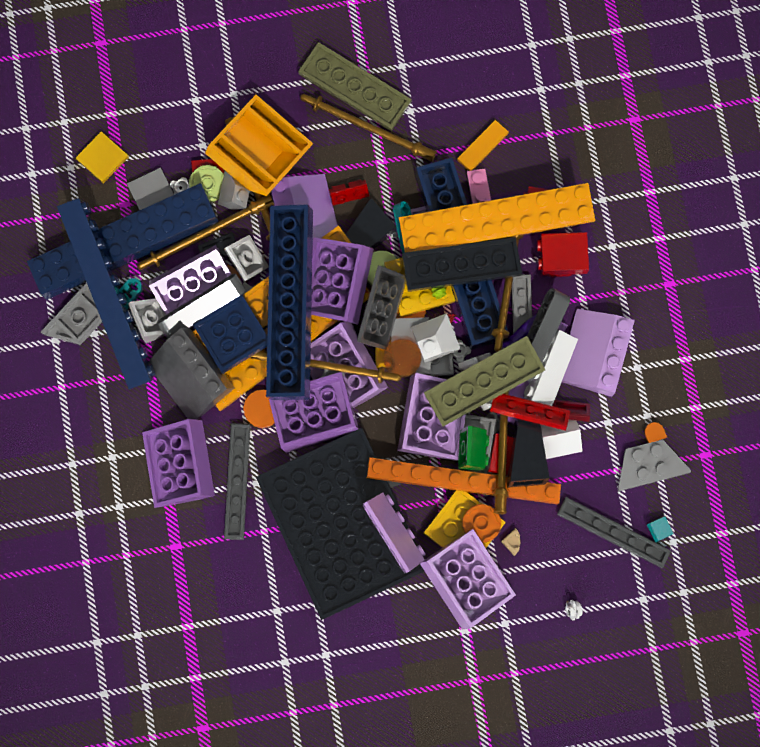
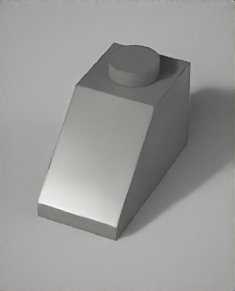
(232, 193)

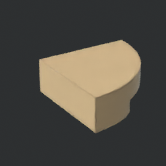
(512, 542)

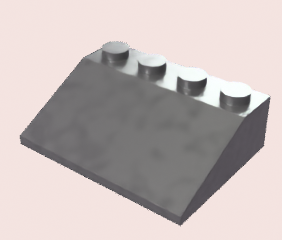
(382, 308)
(190, 374)

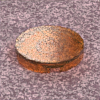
(402, 357)

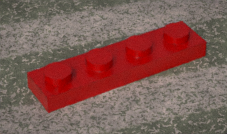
(531, 411)

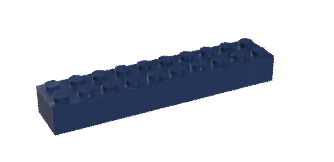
(128, 239)
(105, 292)
(477, 300)
(289, 302)

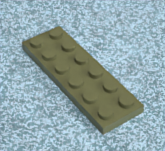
(355, 86)
(484, 381)

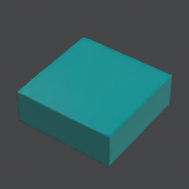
(660, 529)

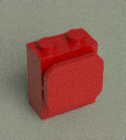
(563, 254)

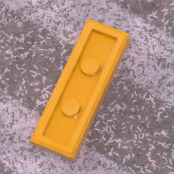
(482, 146)

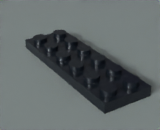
(461, 264)

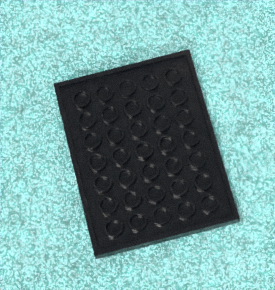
(326, 526)

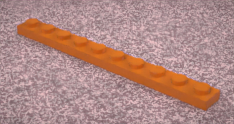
(457, 480)

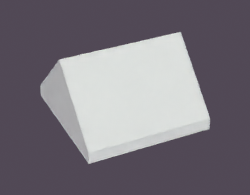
(246, 258)
(146, 316)
(561, 442)

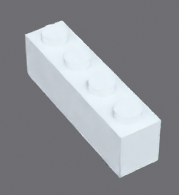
(546, 384)

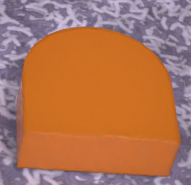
(654, 432)

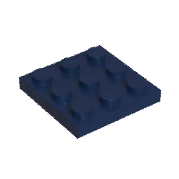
(232, 334)

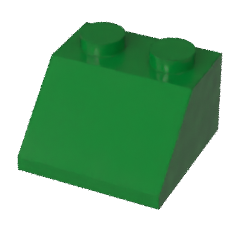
(473, 448)

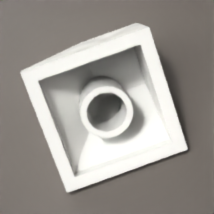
(435, 338)

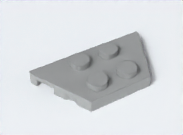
(75, 319)
(649, 465)

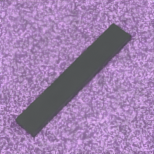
(237, 481)
(614, 532)

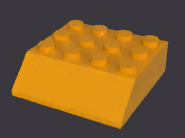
(258, 147)

